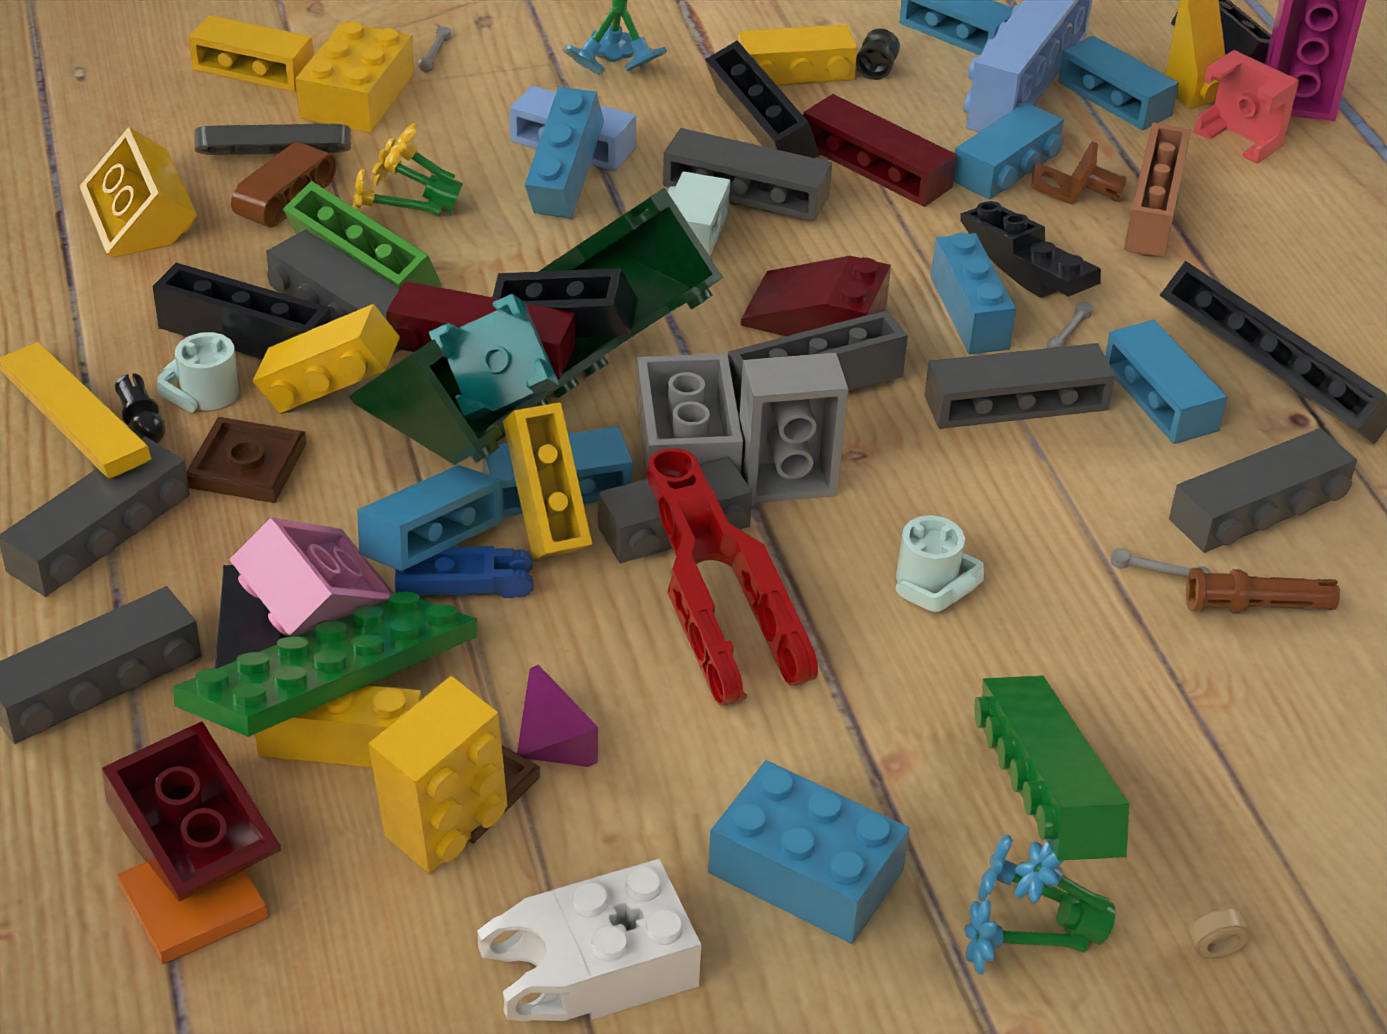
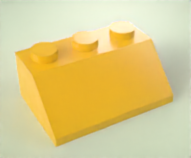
(137, 197)

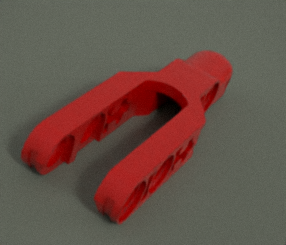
(702, 533)

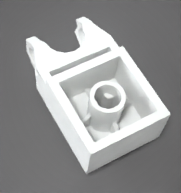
(597, 946)

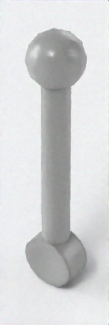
(442, 34)
(1082, 310)
(1122, 558)

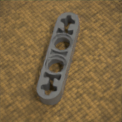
(270, 138)

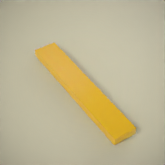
(75, 410)

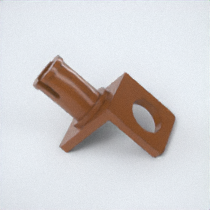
(1084, 176)

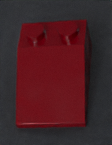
(818, 295)
(187, 811)

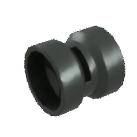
(877, 54)

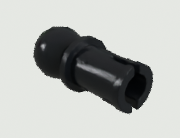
(138, 409)

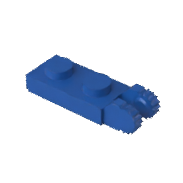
(470, 572)

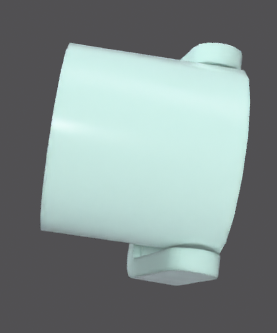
(205, 373)
(931, 564)

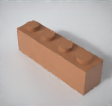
(1157, 190)

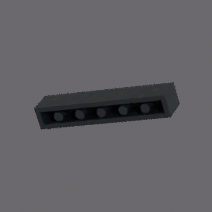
(1279, 351)

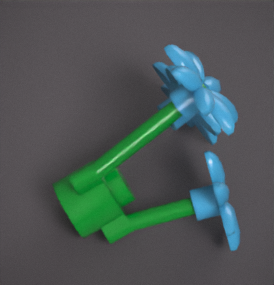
(1081, 912)

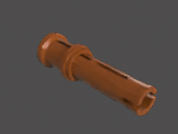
(1241, 591)

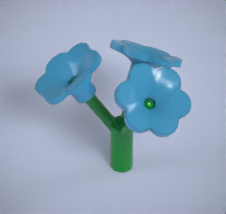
(613, 43)

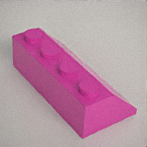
(1316, 47)

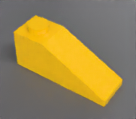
(1194, 46)

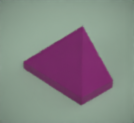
(555, 725)

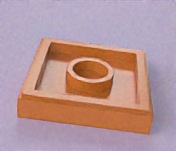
(196, 921)

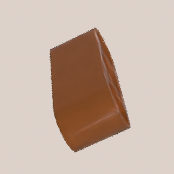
(280, 180)

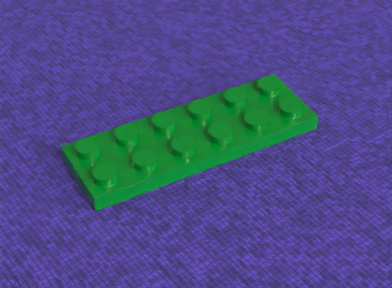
(323, 663)

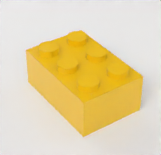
(355, 76)
(439, 774)

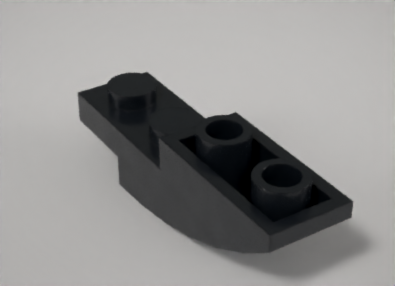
(1021, 252)

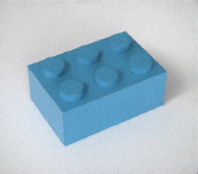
(808, 850)

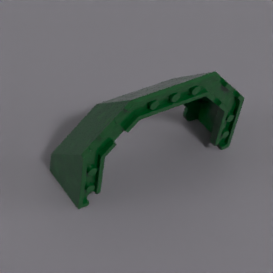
(664, 270)

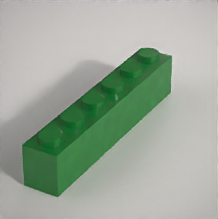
(1053, 768)

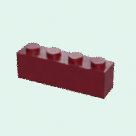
(881, 150)
(425, 307)

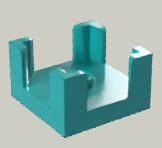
(496, 359)

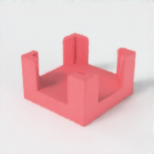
(1250, 102)

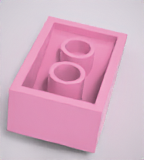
(307, 574)

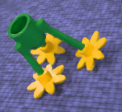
(440, 188)

